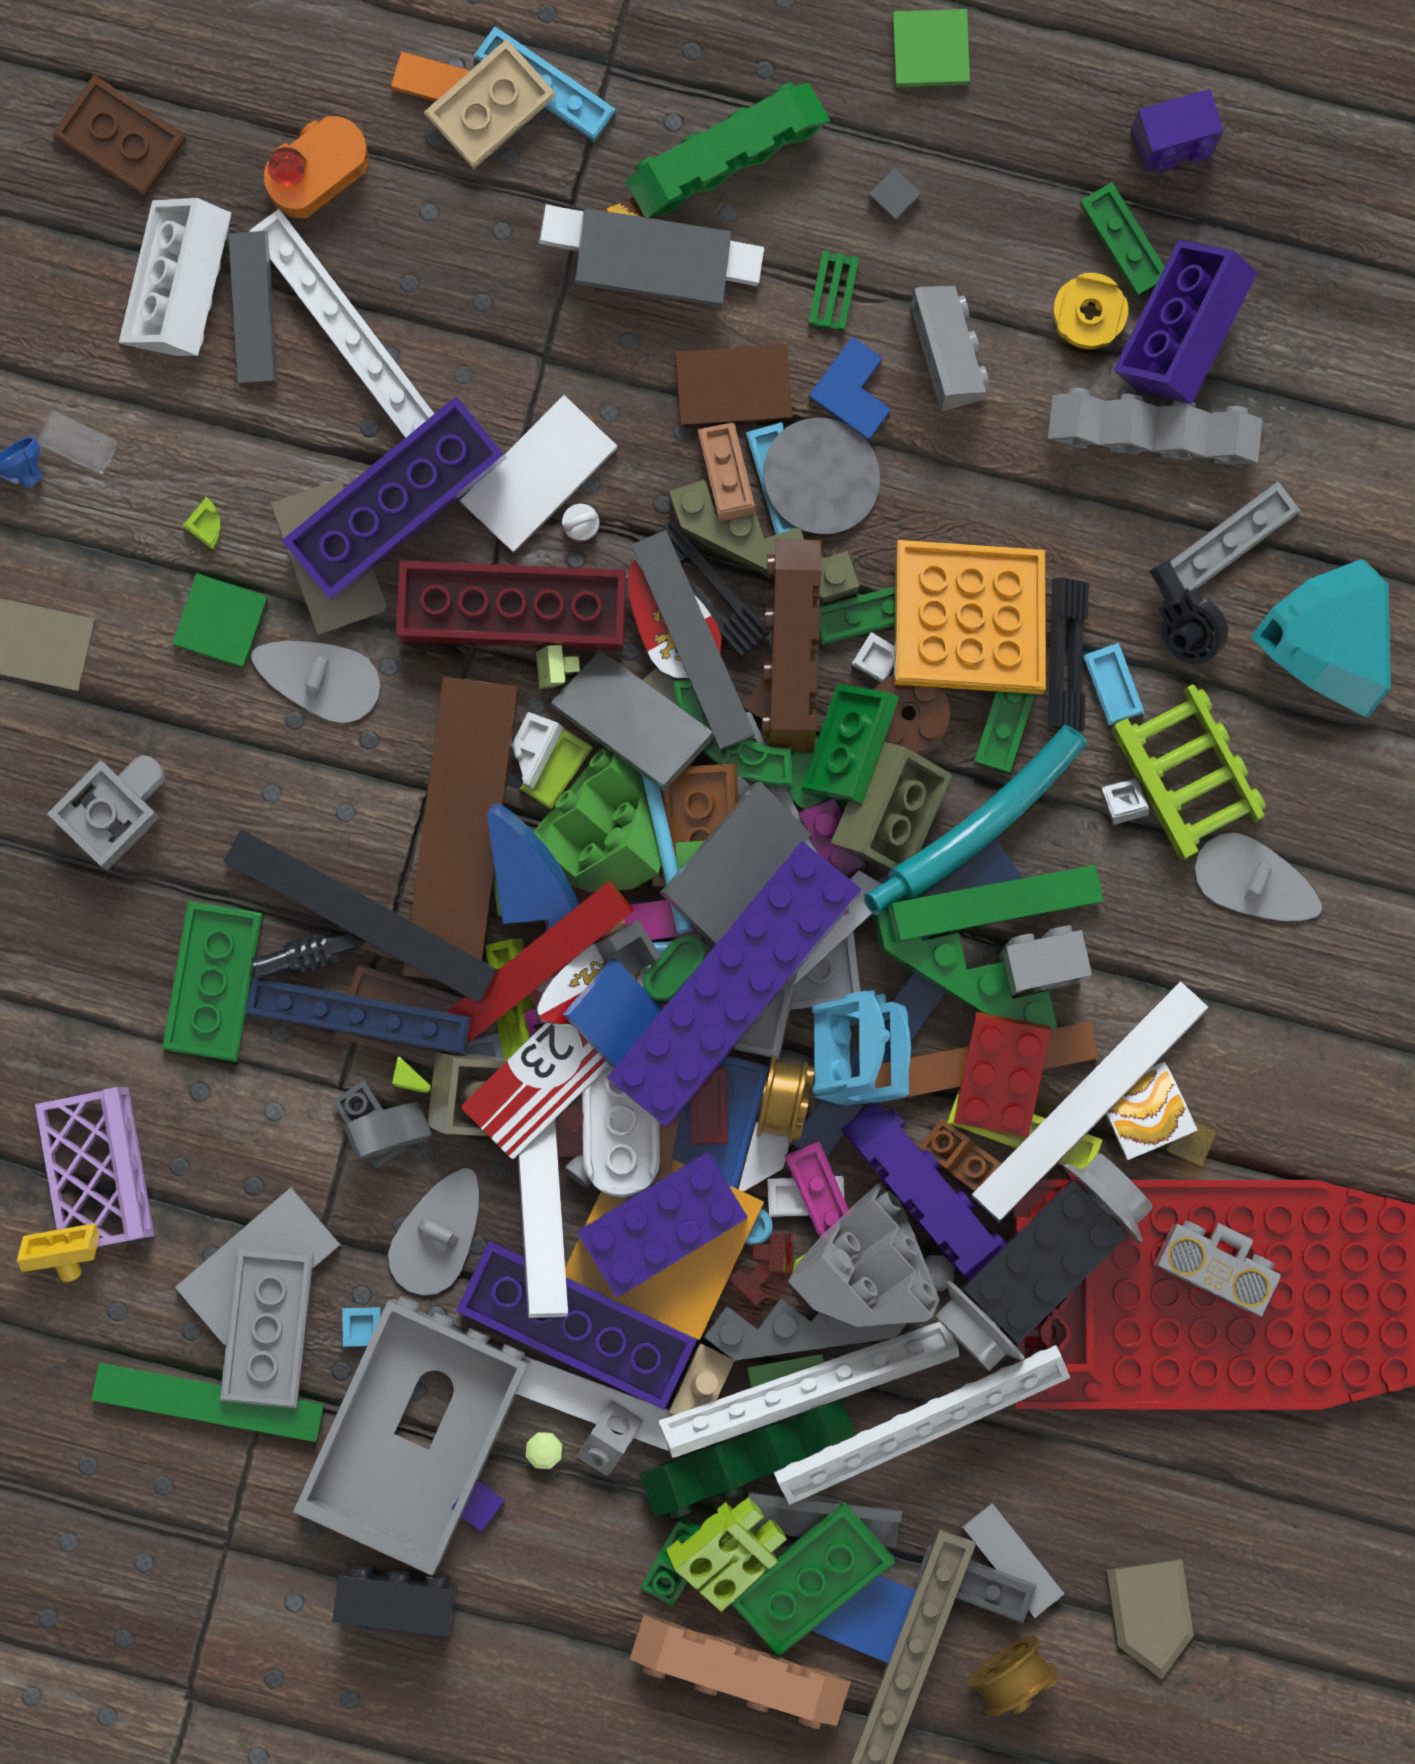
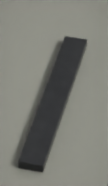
(361, 916)

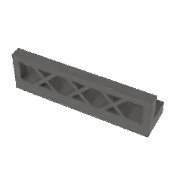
(806, 1513)

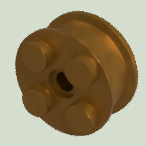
(785, 1100)
(1013, 1677)

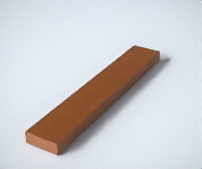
(946, 1068)

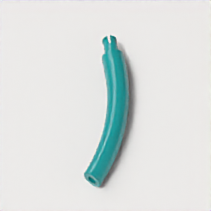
(981, 827)

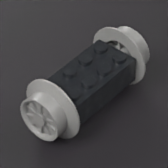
(1044, 1261)

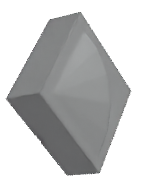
(1125, 801)

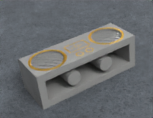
(1231, 1278)

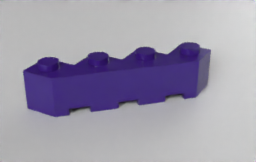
(921, 1189)

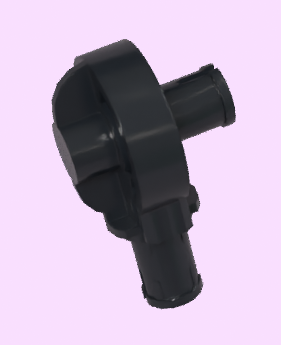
(1188, 619)

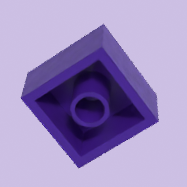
(1177, 131)

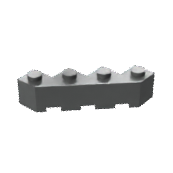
(788, 1332)

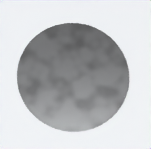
(821, 475)

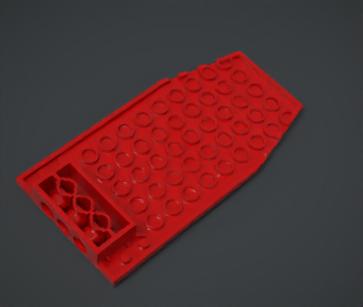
(1328, 1334)

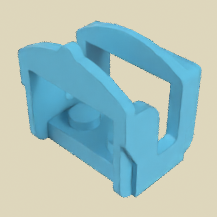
(832, 1048)

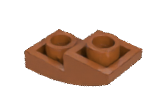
(959, 1155)

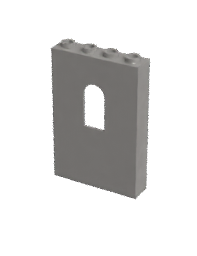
(391, 1488)

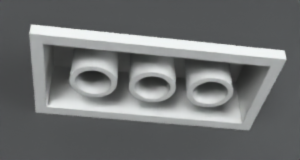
(175, 276)

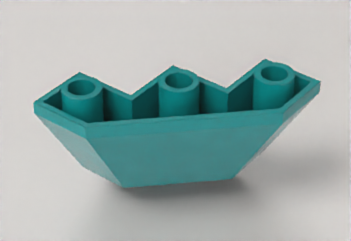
(1335, 636)

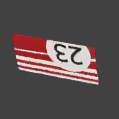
(534, 1086)

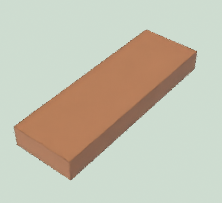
(726, 472)

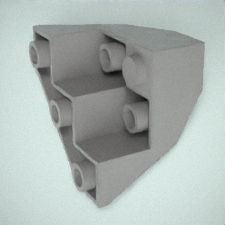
(868, 1267)

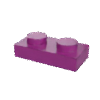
(822, 823)

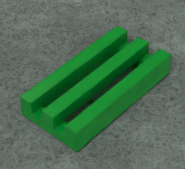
(839, 260)

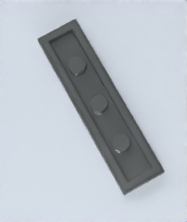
(252, 307)

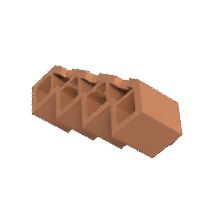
(739, 1671)

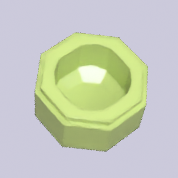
(544, 1450)

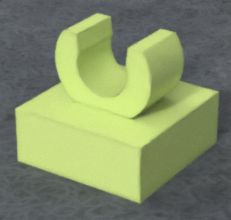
(554, 667)

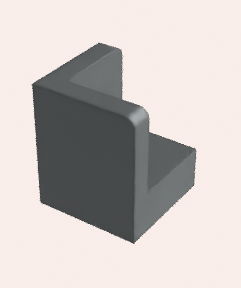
(630, 947)

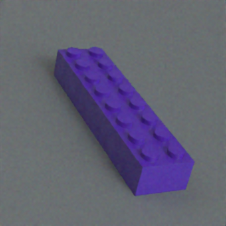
(734, 984)

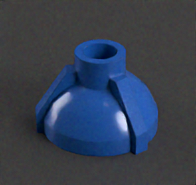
(20, 462)

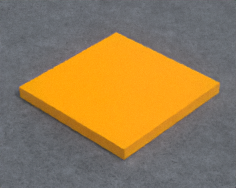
(970, 617)
(687, 1289)

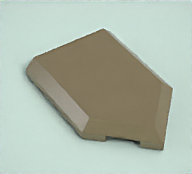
(1151, 1612)

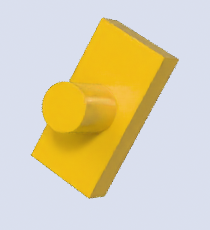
(60, 1250)

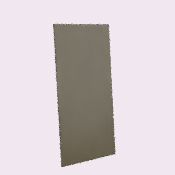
(359, 601)
(43, 644)

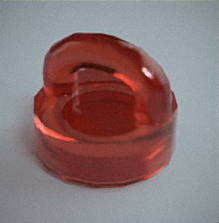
(287, 166)

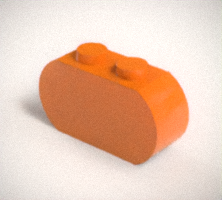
(334, 158)

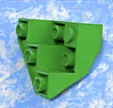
(603, 827)

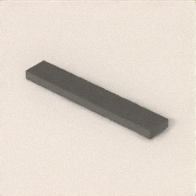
(693, 640)

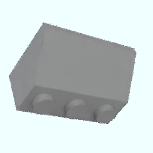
(948, 346)

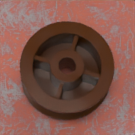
(930, 716)

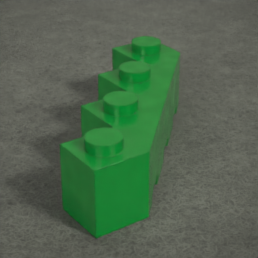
(737, 143)
(944, 966)

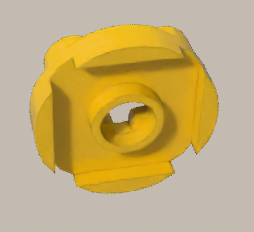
(1108, 300)

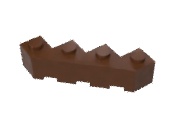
(794, 644)

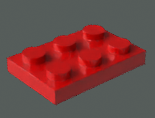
(1002, 1074)

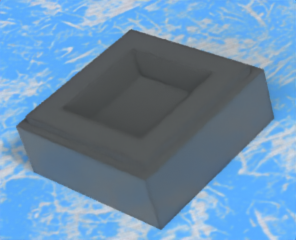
(894, 195)

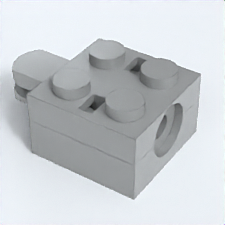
(112, 811)

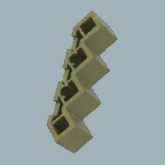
(744, 542)

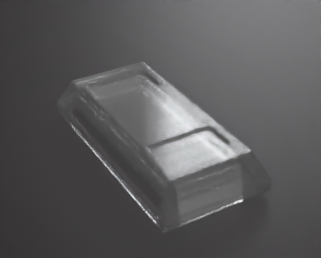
(77, 442)

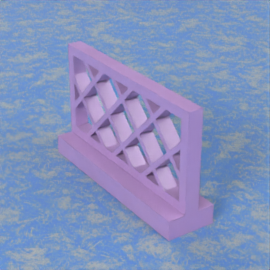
(124, 1157)

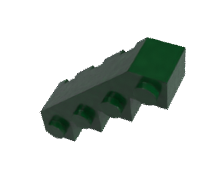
(744, 1458)

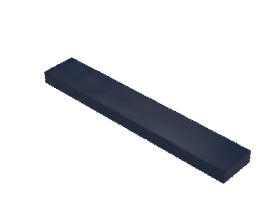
(359, 1016)
(828, 1117)

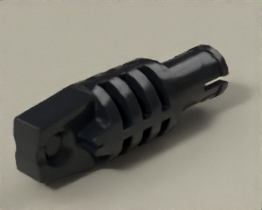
(304, 954)

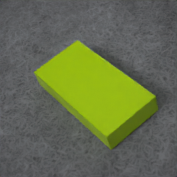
(559, 770)

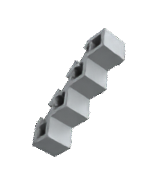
(1171, 430)

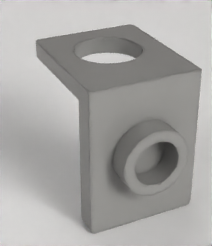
(604, 1447)

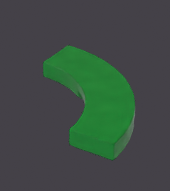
(754, 761)

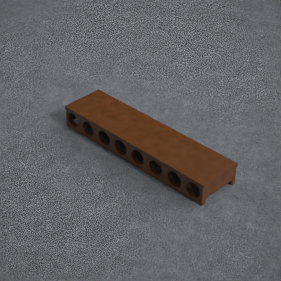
(464, 781)

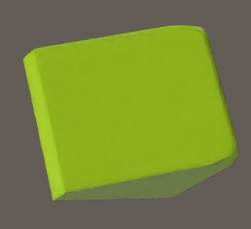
(407, 1078)

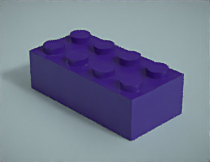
(1185, 321)
(662, 1224)

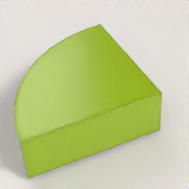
(205, 524)

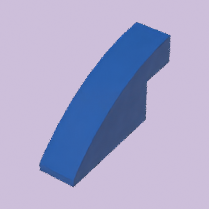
(526, 872)

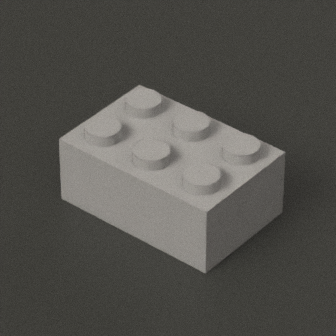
(1047, 962)

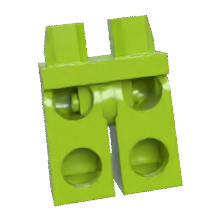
(727, 1552)

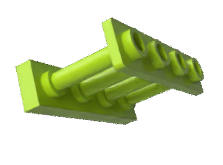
(1168, 803)

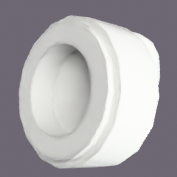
(580, 523)

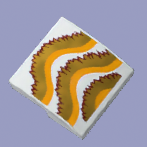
(1150, 1114)

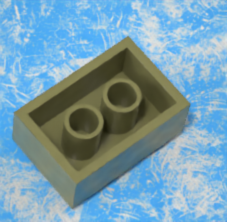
(895, 810)

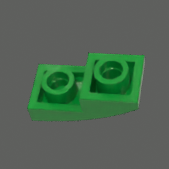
(662, 1578)

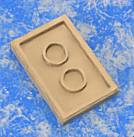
(490, 104)

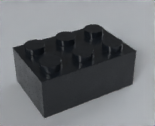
(395, 1601)

